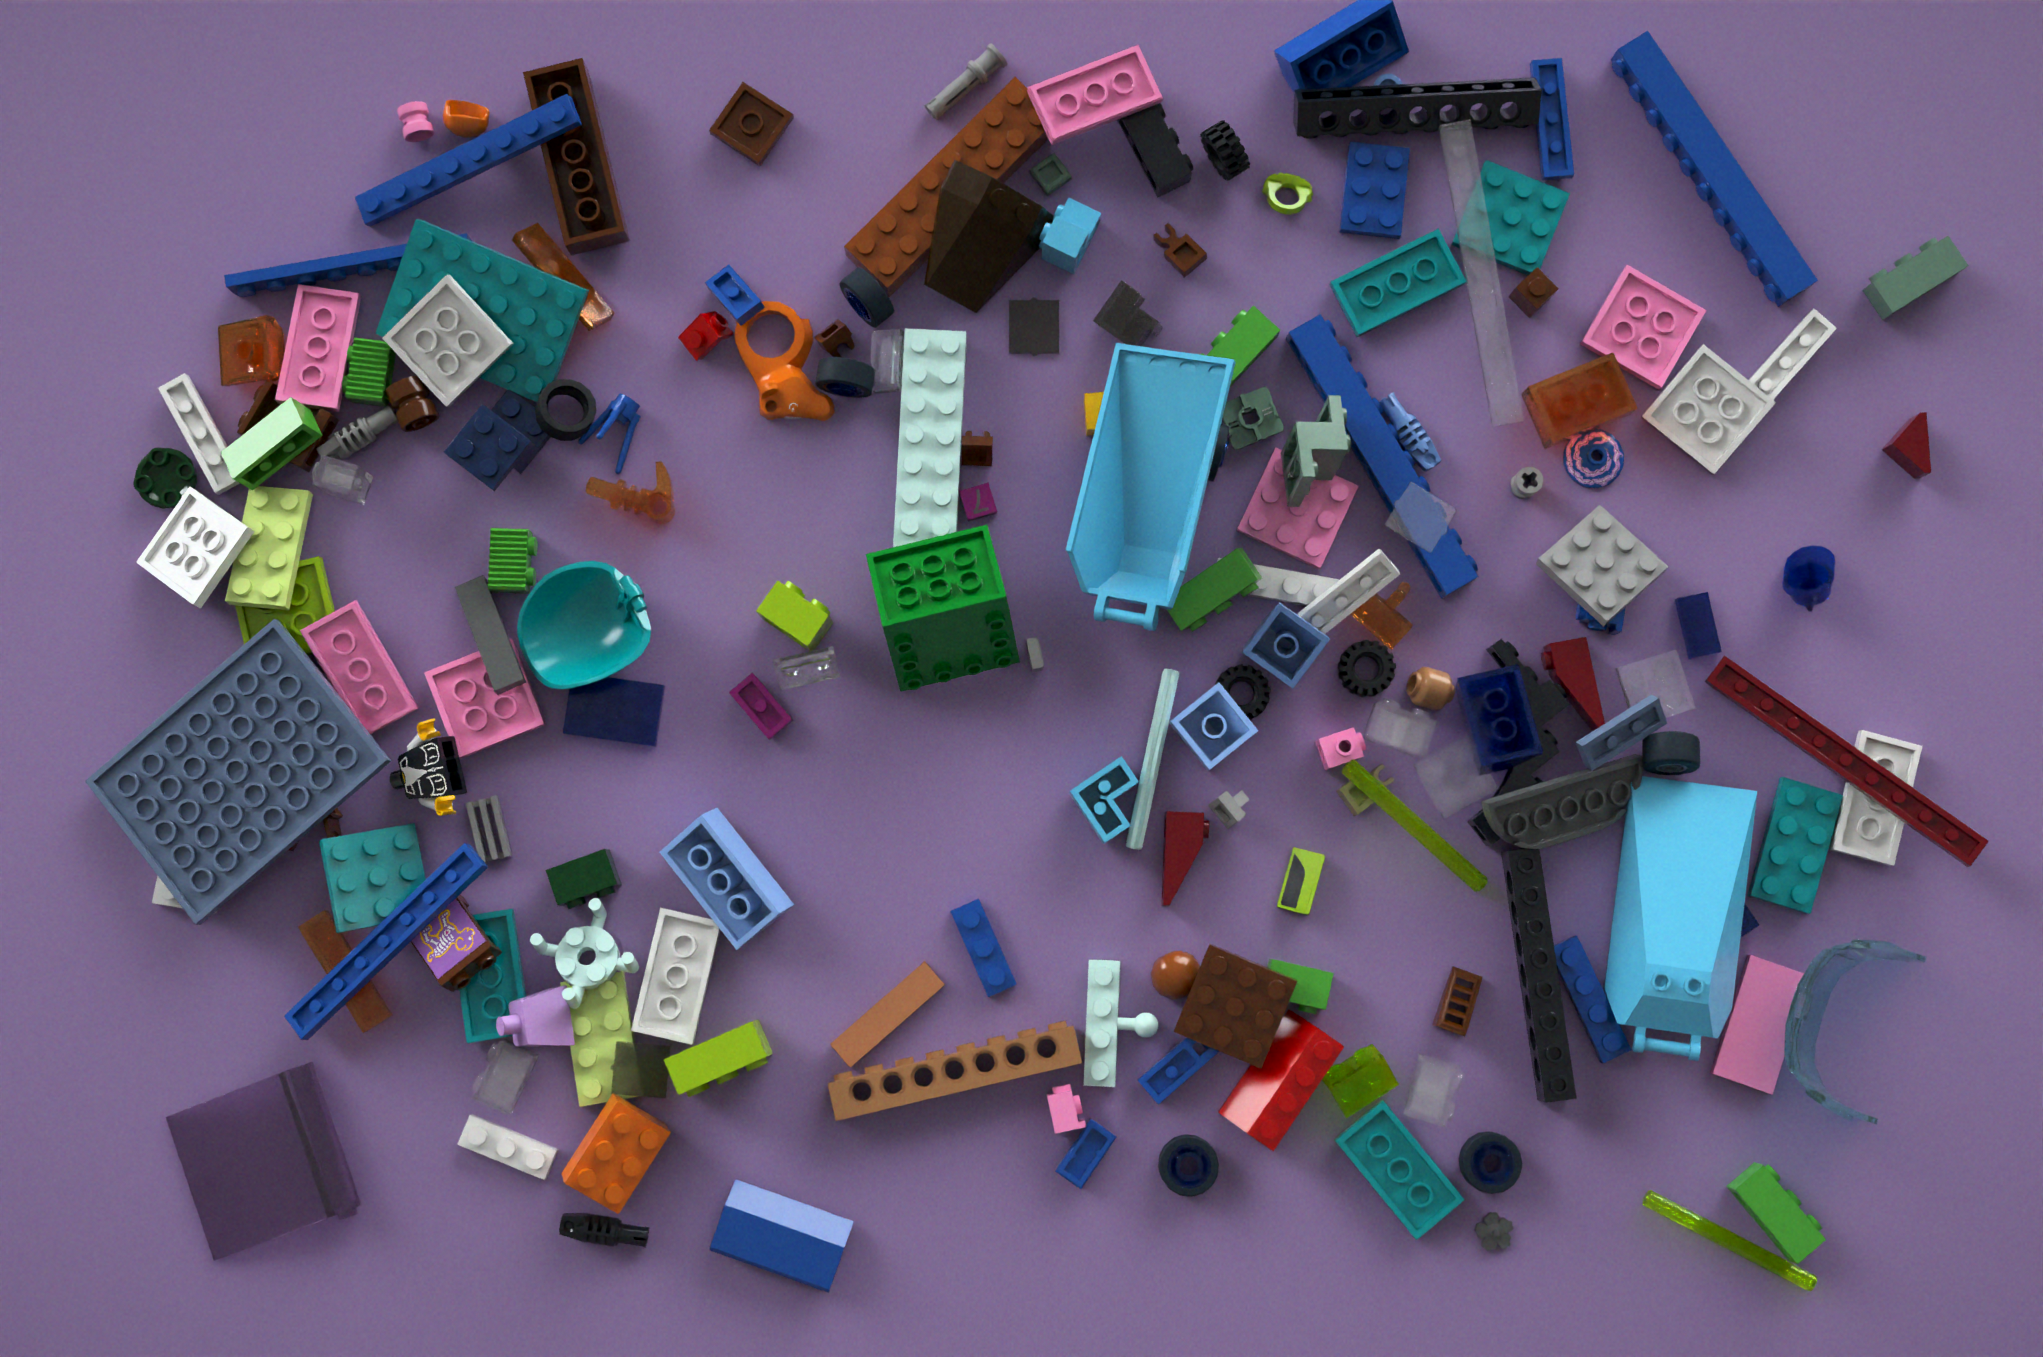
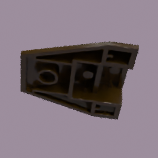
(980, 236)

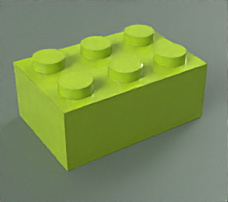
(719, 1058)

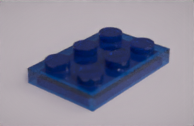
(615, 711)

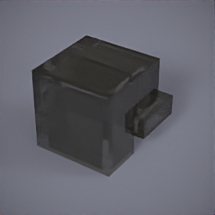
(1125, 319)

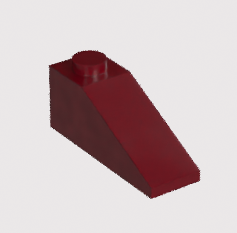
(1572, 669)
(1182, 843)

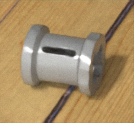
(1534, 486)

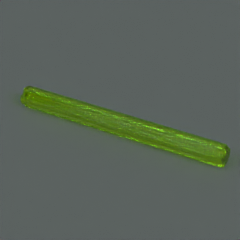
(1414, 825)
(1729, 1240)

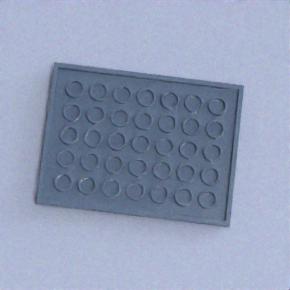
(237, 771)

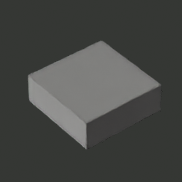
(1035, 654)

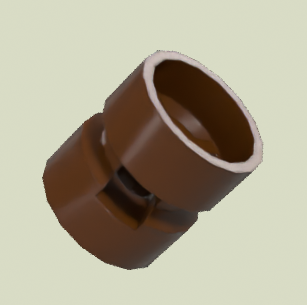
(411, 399)

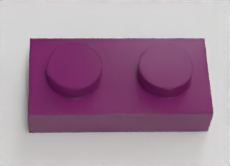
(761, 706)

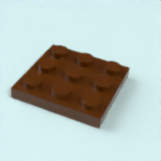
(1235, 1005)

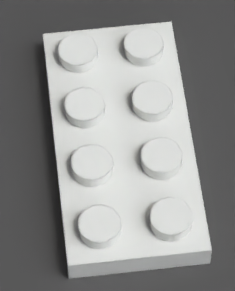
(1863, 825)
(676, 976)

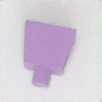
(539, 1020)

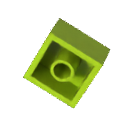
(794, 615)

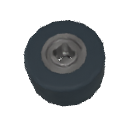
(1671, 753)

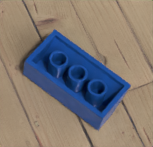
(1344, 47)

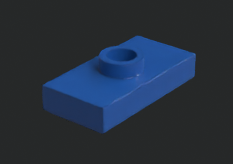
(1085, 1153)

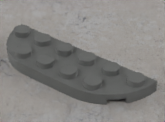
(1565, 805)

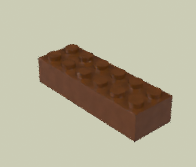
(579, 162)

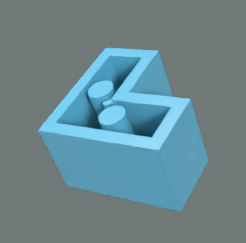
(1069, 235)
(1097, 796)

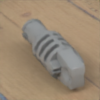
(357, 434)

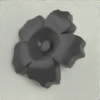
(1494, 1231)

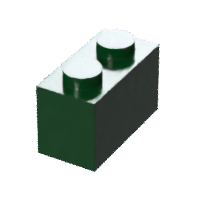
(583, 878)

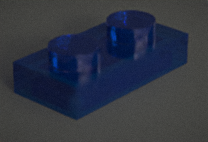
(1698, 625)

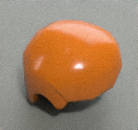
(465, 118)

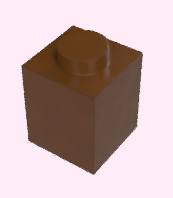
(1533, 292)

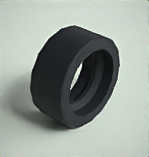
(572, 389)

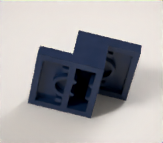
(498, 440)

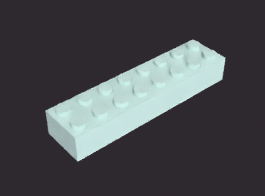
(930, 434)

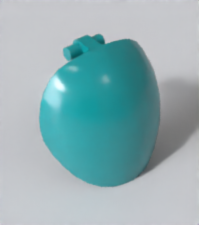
(582, 625)

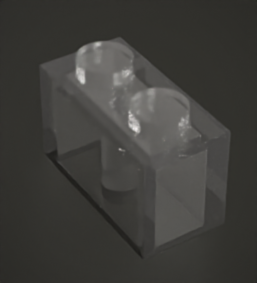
(342, 479)
(1400, 728)
(504, 1076)
(1433, 1090)

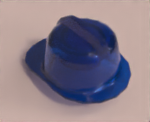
(1809, 575)

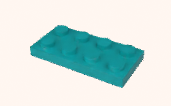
(1397, 282)
(1795, 845)
(494, 987)
(1399, 1169)

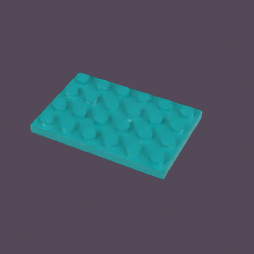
(524, 302)

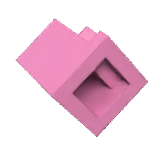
(1064, 1109)

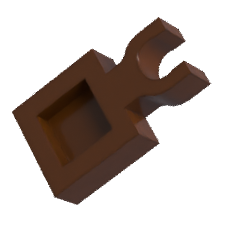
(1181, 253)

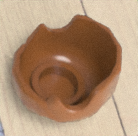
(1174, 974)

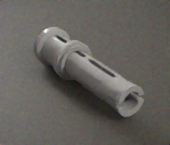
(976, 73)

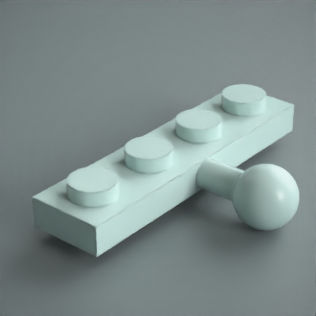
(1104, 1023)

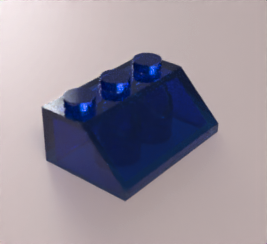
(1498, 719)

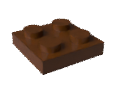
(751, 124)

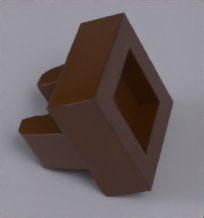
(833, 336)
(977, 449)

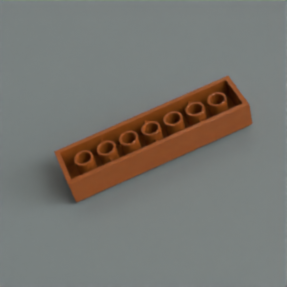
(902, 231)

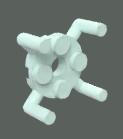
(577, 942)

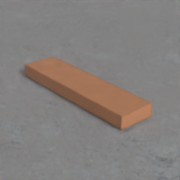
(887, 1014)

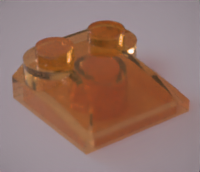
(250, 350)

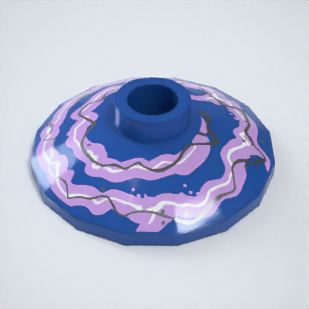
(1583, 468)

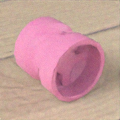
(415, 119)

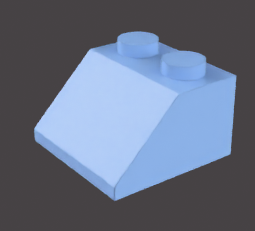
(1213, 726)

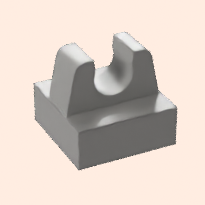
(1229, 808)

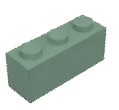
(1914, 276)

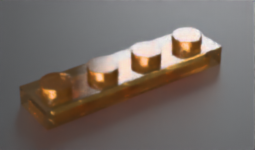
(548, 257)
(330, 949)

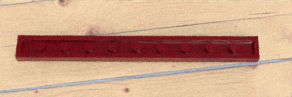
(1847, 761)

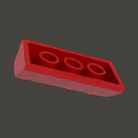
(1272, 1097)

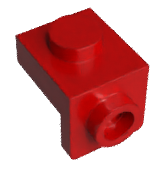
(705, 334)

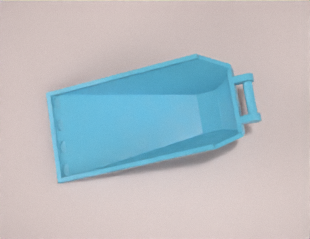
(1146, 478)
(1679, 910)

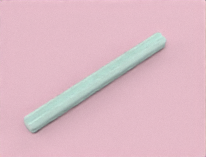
(1152, 759)

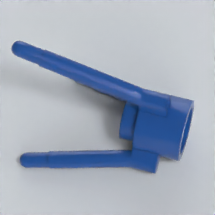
(619, 411)

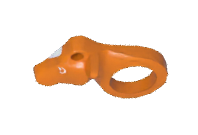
(780, 380)

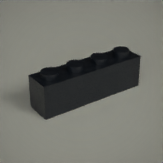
(1157, 149)

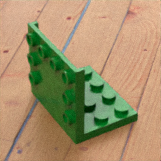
(943, 608)

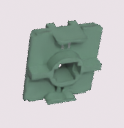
(1256, 401)

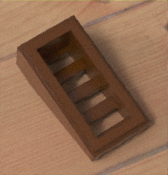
(1465, 1016)

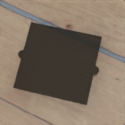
(1034, 326)
(640, 1069)

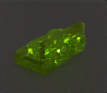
(1359, 1080)

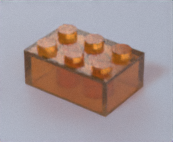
(1579, 400)

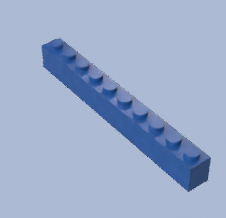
(1712, 169)
(1376, 444)

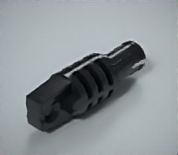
(602, 1230)

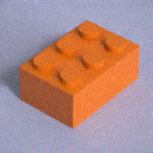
(615, 1153)

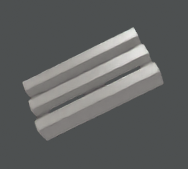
(482, 804)

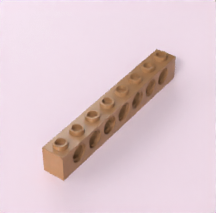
(847, 1105)

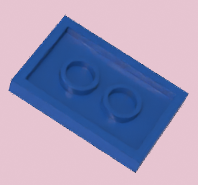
(1374, 190)

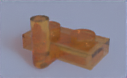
(1382, 617)

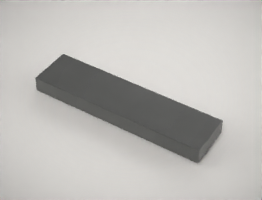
(490, 635)

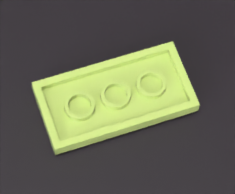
(269, 561)
(596, 1028)

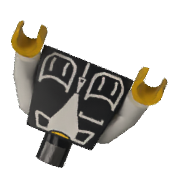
(430, 770)

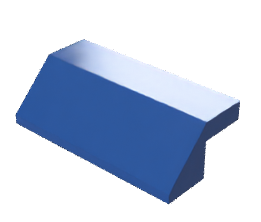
(781, 1235)

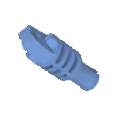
(1411, 434)

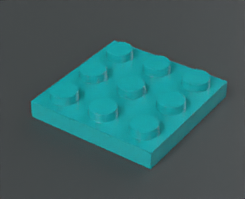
(1520, 216)
(371, 874)

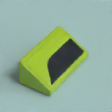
(1301, 881)

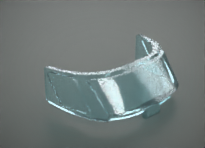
(1809, 1007)

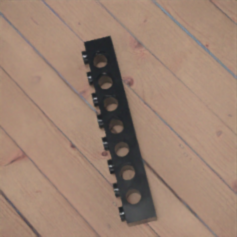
(1402, 98)
(1538, 975)

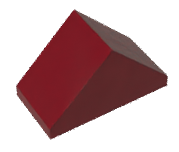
(1911, 447)

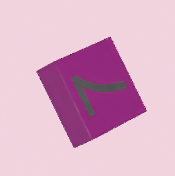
(978, 502)

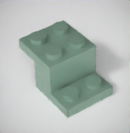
(1315, 450)

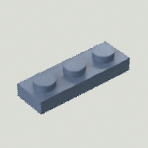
(1621, 732)

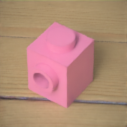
(1340, 748)

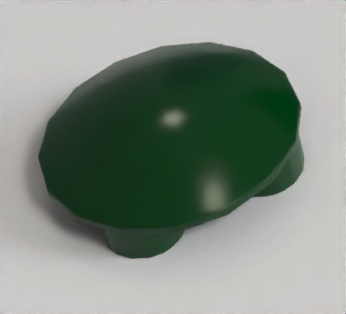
(164, 477)

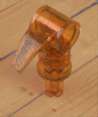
(640, 500)

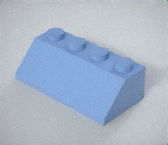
(726, 878)

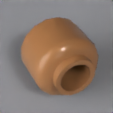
(1430, 688)

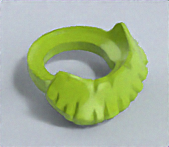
(1277, 181)

